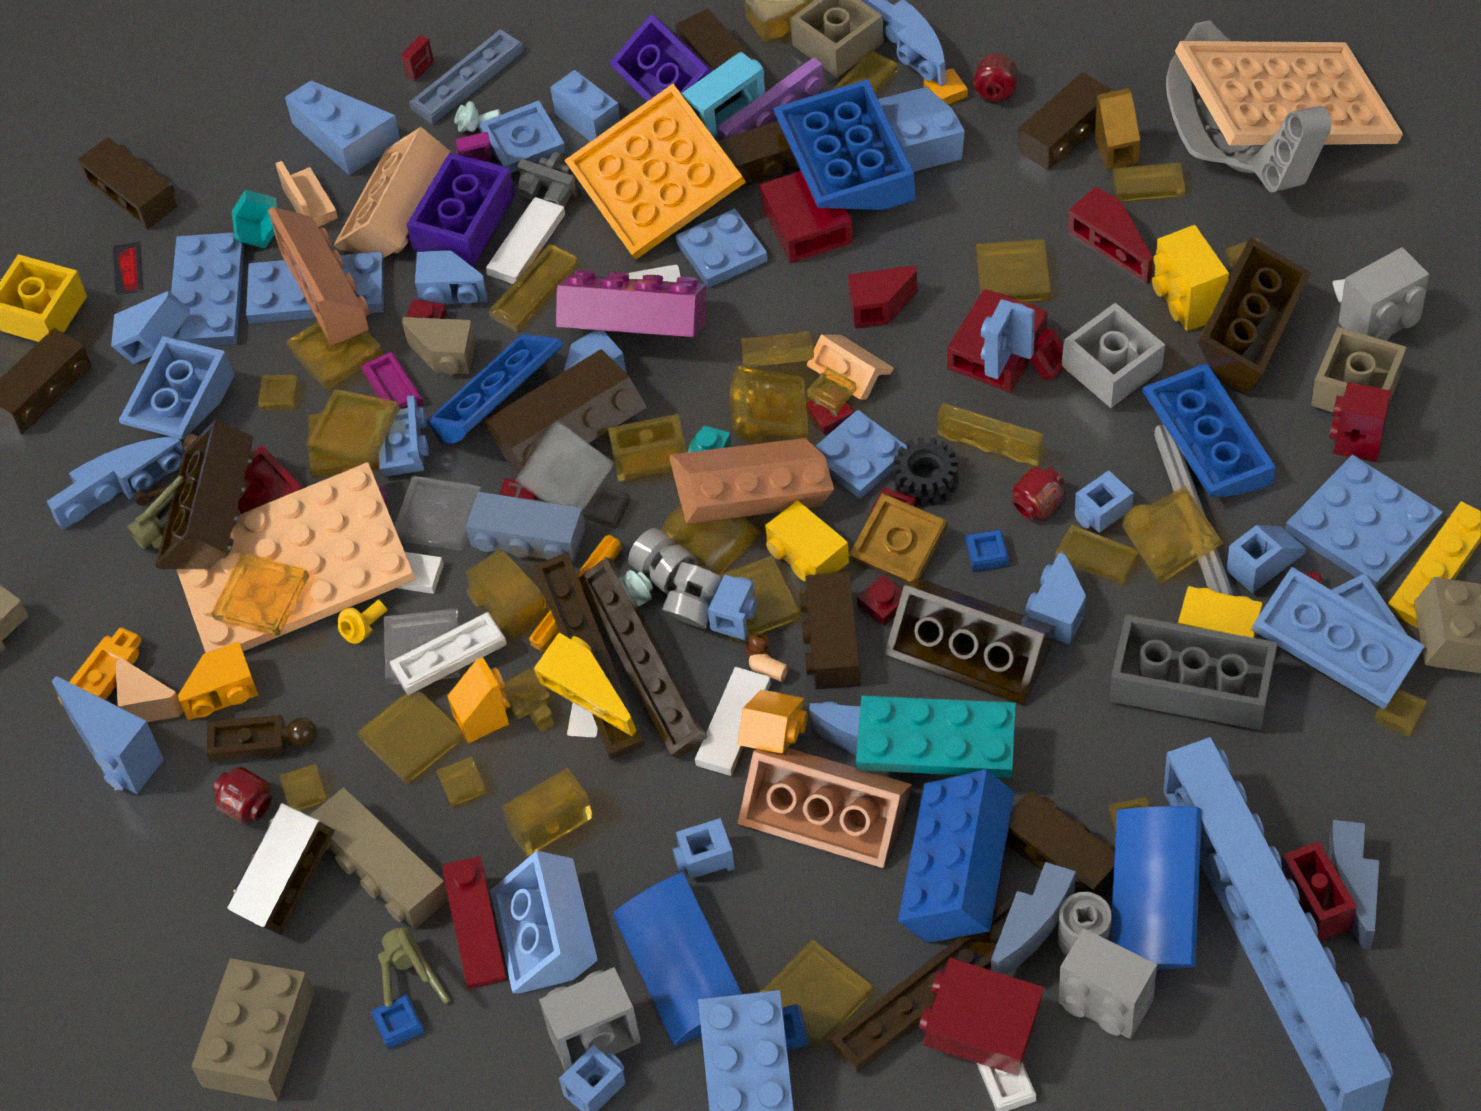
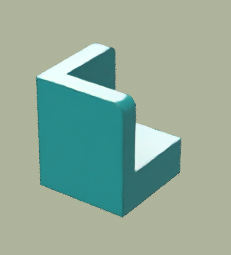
(252, 219)

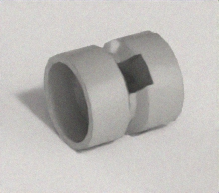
(659, 558)
(686, 606)
(1079, 912)

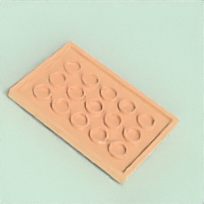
(1258, 83)
(332, 531)

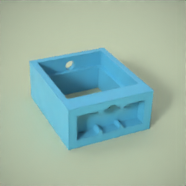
(720, 85)

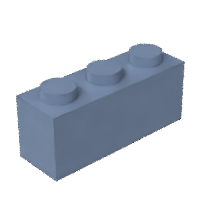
(525, 527)

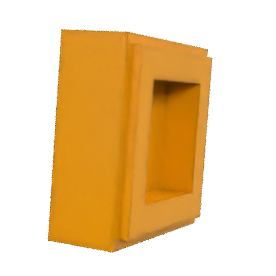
(950, 92)

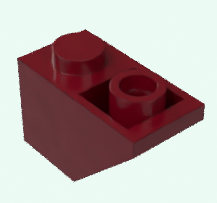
(880, 294)

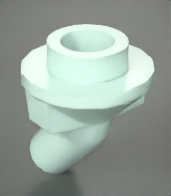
(469, 119)
(638, 586)

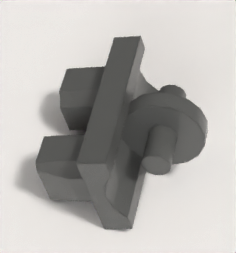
(550, 175)

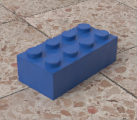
(956, 857)

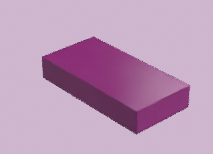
(475, 146)
(390, 380)

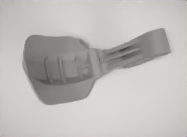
(1279, 163)

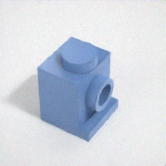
(1102, 502)
(733, 606)
(703, 849)
(590, 1068)

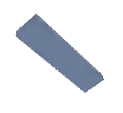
(466, 76)

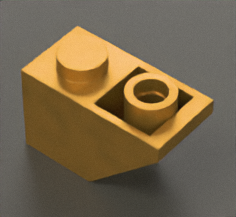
(1117, 129)

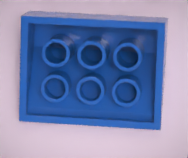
(847, 149)

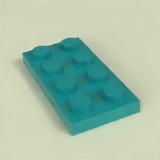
(935, 736)

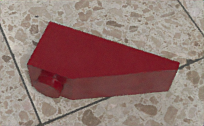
(1107, 228)
(474, 922)

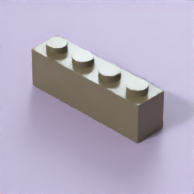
(381, 860)

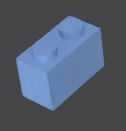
(584, 105)

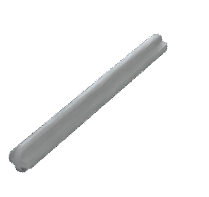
(1179, 477)

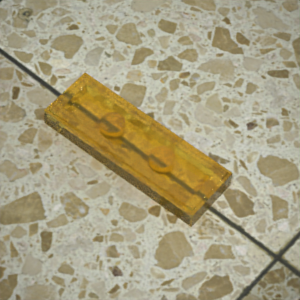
(533, 287)

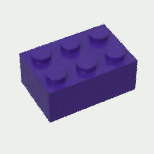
(657, 59)
(461, 207)

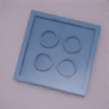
(1363, 521)

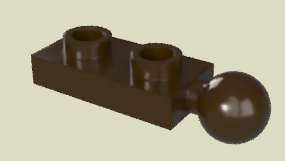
(256, 736)

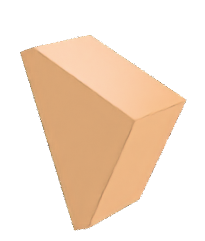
(144, 694)

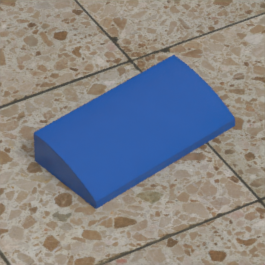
(492, 386)
(1211, 432)
(1157, 884)
(675, 954)

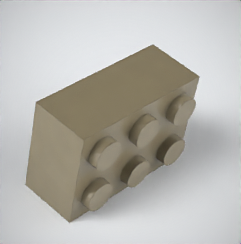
(253, 1029)

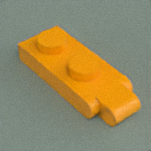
(99, 670)

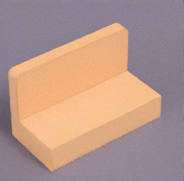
(307, 194)
(850, 361)

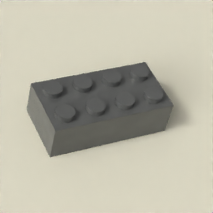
(1192, 672)

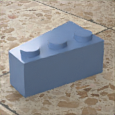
(341, 125)

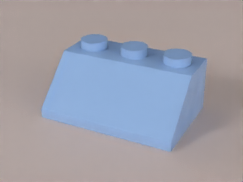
(543, 923)

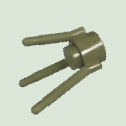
(147, 526)
(404, 953)

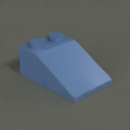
(924, 128)
(178, 388)
(114, 737)

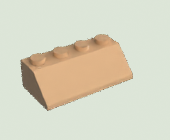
(392, 195)

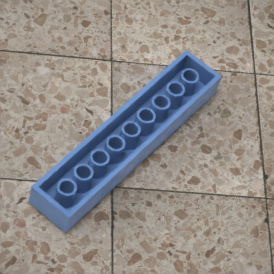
(1278, 934)

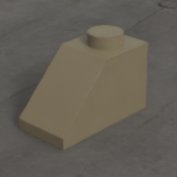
(442, 343)

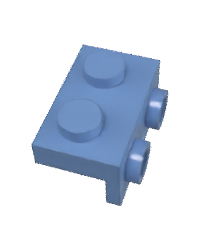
(1006, 333)
(404, 443)

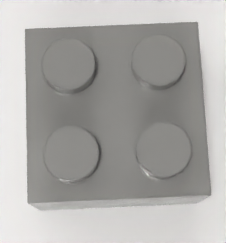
(1384, 296)
(1113, 355)
(1106, 984)
(590, 1015)

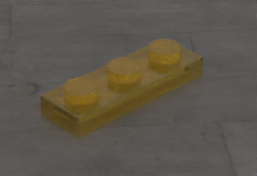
(990, 434)

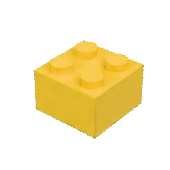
(1188, 276)
(38, 298)

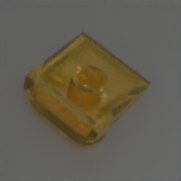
(767, 404)
(1170, 533)
(711, 542)

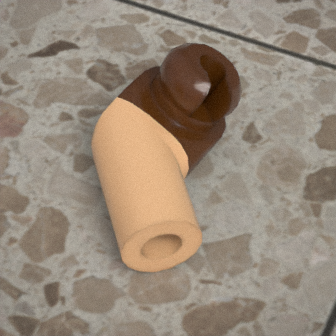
(760, 658)

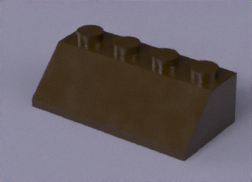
(1251, 315)
(582, 398)
(207, 499)
(969, 640)

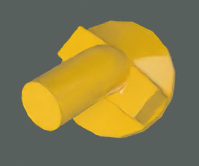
(356, 625)

